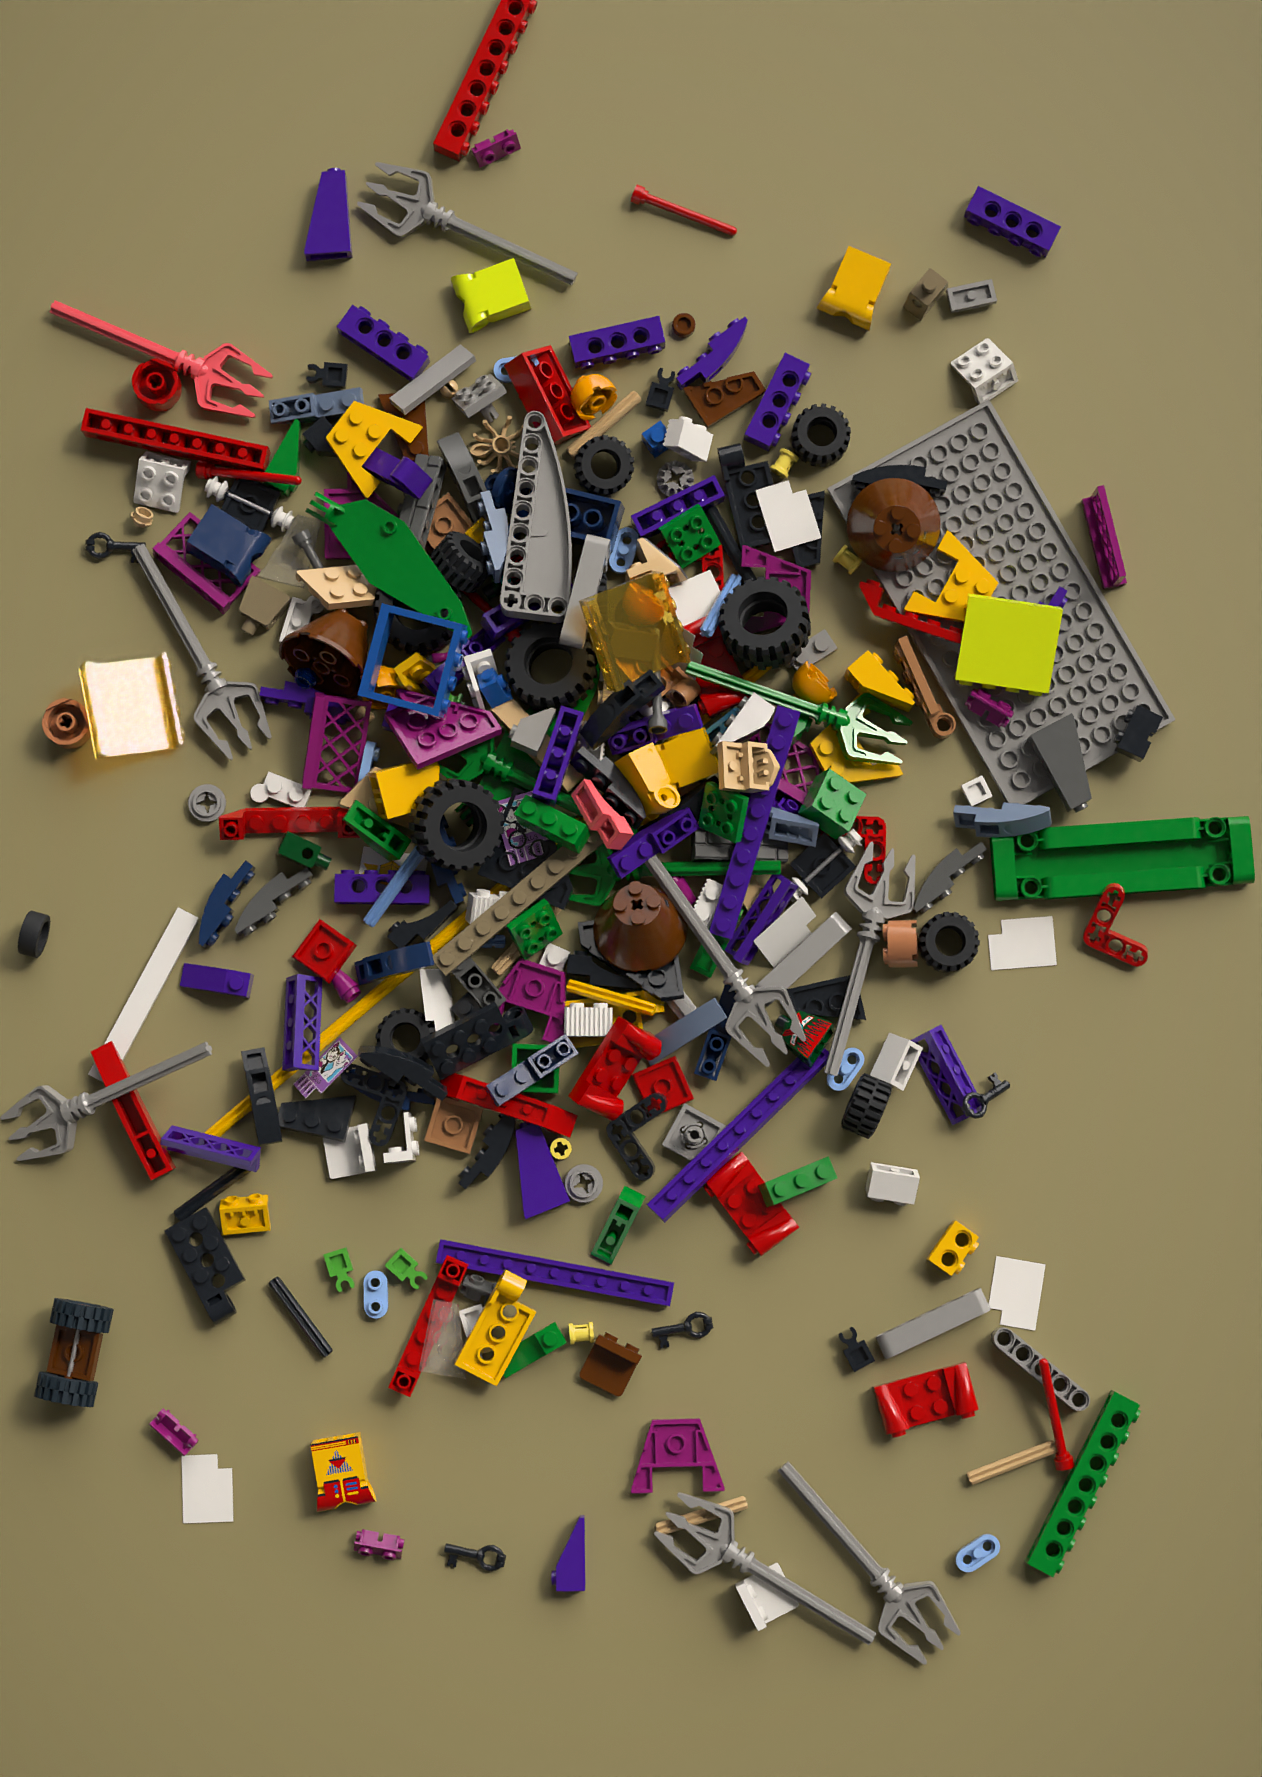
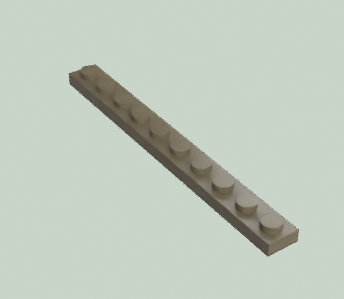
(512, 905)

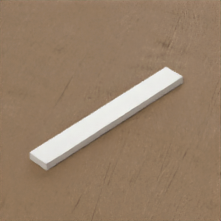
(150, 984)

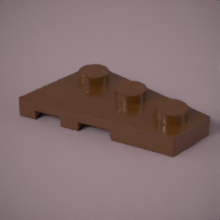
(723, 397)
(416, 415)

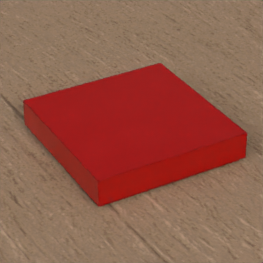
(324, 951)
(666, 1079)

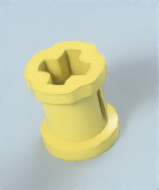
(784, 463)
(847, 560)
(554, 1145)
(581, 1333)

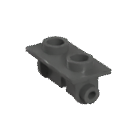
(475, 1286)

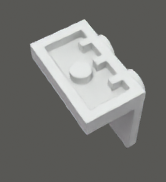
(986, 370)
(160, 481)
(476, 664)
(398, 1154)
(353, 1155)
(763, 1600)

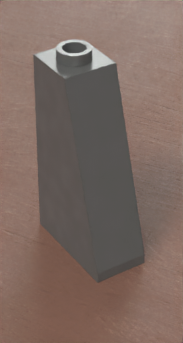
(1063, 761)

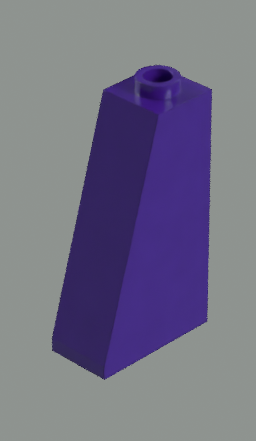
(330, 222)
(539, 1176)

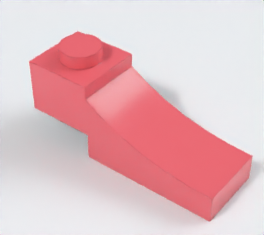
(601, 816)

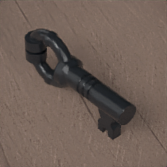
(111, 546)
(983, 1099)
(686, 1327)
(478, 1555)

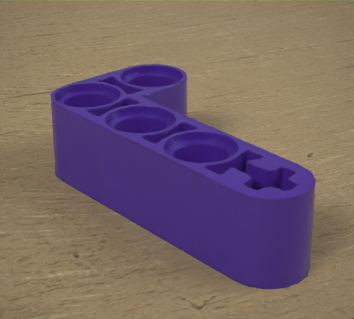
(401, 474)

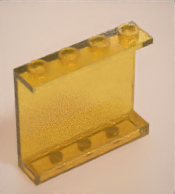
(635, 629)
(131, 706)

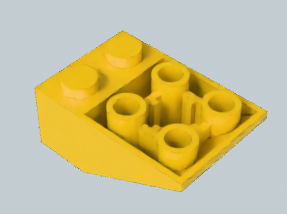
(871, 677)

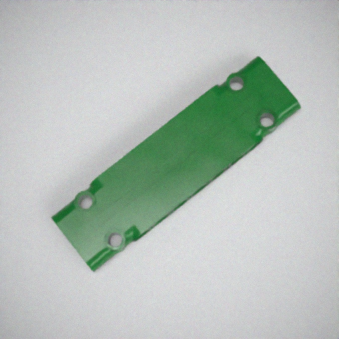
(1133, 854)

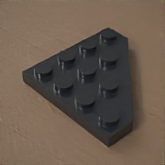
(499, 869)
(663, 983)

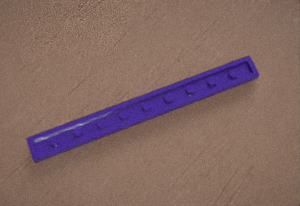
(754, 827)
(734, 1136)
(559, 1272)

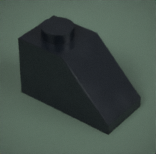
(315, 438)

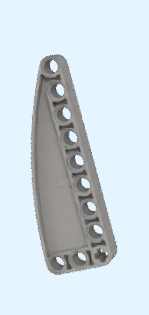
(547, 546)

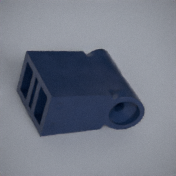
(227, 544)

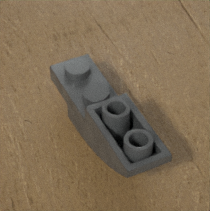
(463, 472)
(939, 881)
(263, 906)

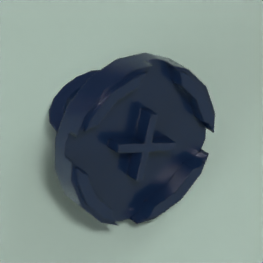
(503, 488)

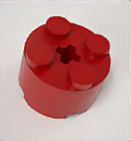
(163, 396)

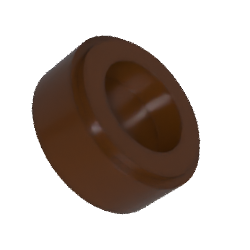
(683, 325)

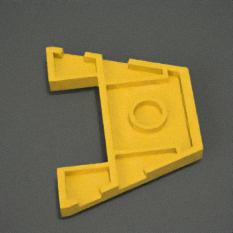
(359, 434)
(966, 578)
(829, 755)

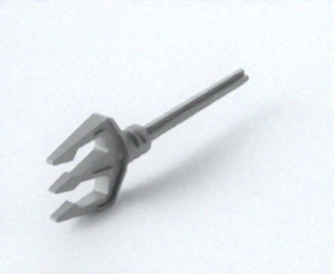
(424, 209)
(219, 693)
(874, 911)
(749, 1000)
(64, 1113)
(723, 1548)
(898, 1598)

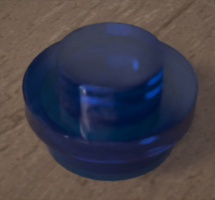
(305, 678)

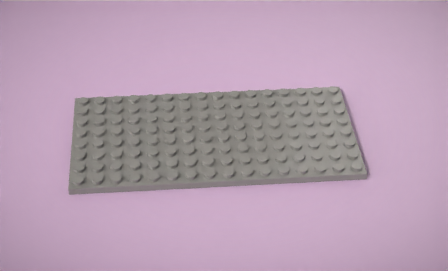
(1019, 540)

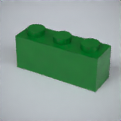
(552, 824)
(797, 1181)

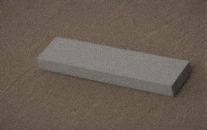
(432, 379)

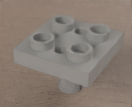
(480, 397)
(693, 1135)

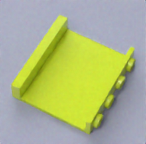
(1008, 644)

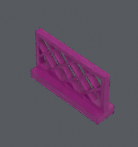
(1104, 539)
(189, 574)
(316, 736)
(785, 788)

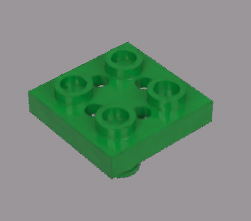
(688, 530)
(728, 808)
(531, 925)

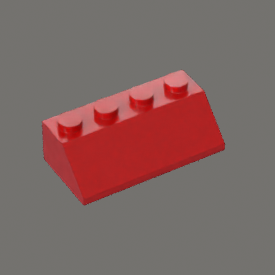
(547, 391)

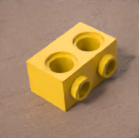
(948, 1244)

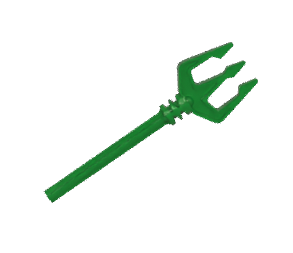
(847, 722)
(484, 759)
(606, 877)

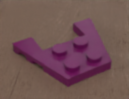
(781, 569)
(537, 990)
(676, 1445)

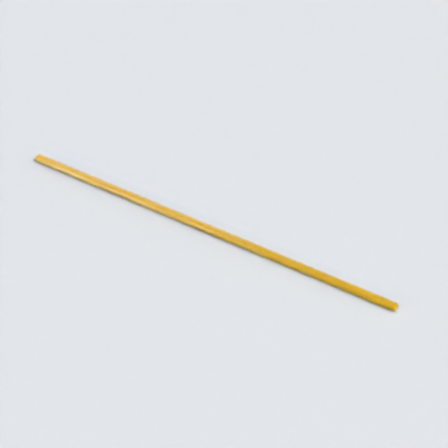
(391, 983)

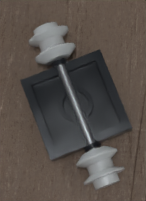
(250, 503)
(825, 864)

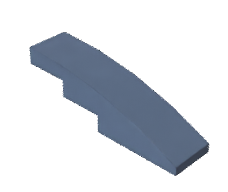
(791, 828)
(689, 1028)

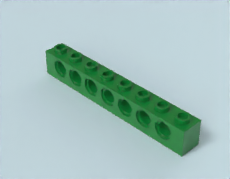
(1070, 1490)

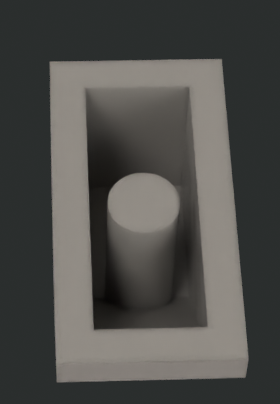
(532, 731)

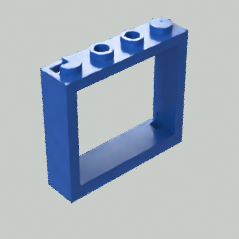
(378, 647)

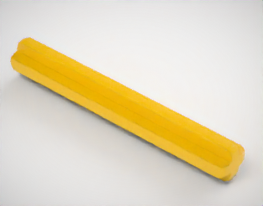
(611, 997)

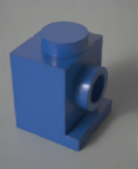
(654, 438)
(494, 687)

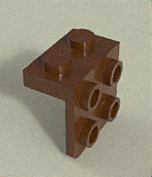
(610, 1364)

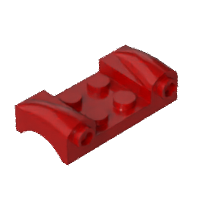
(713, 697)
(612, 1067)
(739, 1194)
(926, 1398)

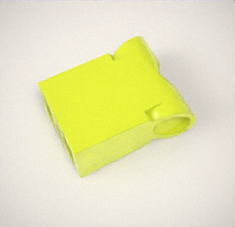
(491, 294)

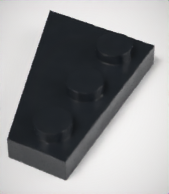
(809, 553)
(824, 998)
(319, 1117)

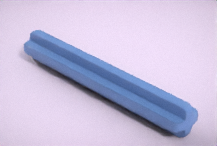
(712, 619)
(393, 888)

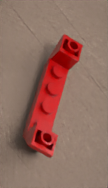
(873, 595)
(280, 820)
(519, 1107)
(444, 1290)

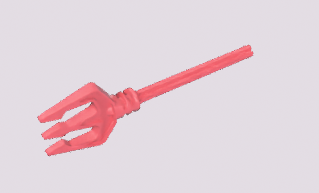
(205, 371)

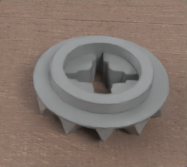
(678, 468)
(198, 795)
(594, 1187)

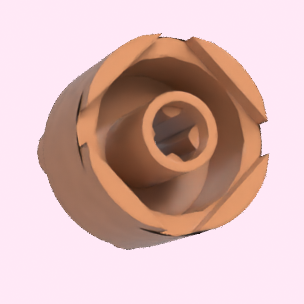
(55, 721)
(901, 944)

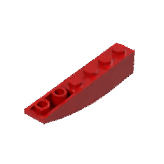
(133, 1114)

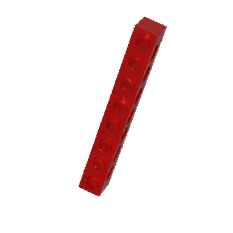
(454, 146)
(175, 441)

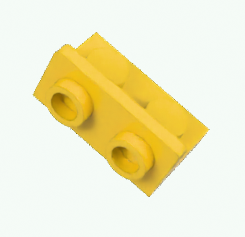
(413, 671)
(245, 1214)

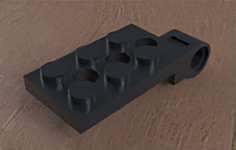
(732, 467)
(513, 1027)
(214, 1299)

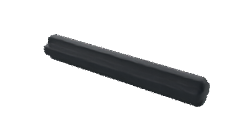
(728, 543)
(209, 1193)
(300, 1317)

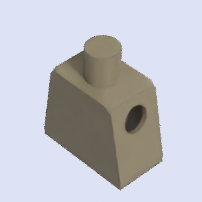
(927, 292)
(262, 605)

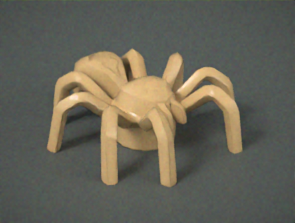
(500, 446)

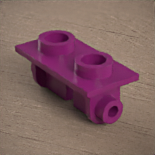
(504, 144)
(983, 702)
(169, 1428)
(370, 1545)

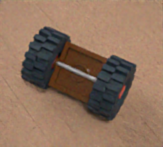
(74, 1353)

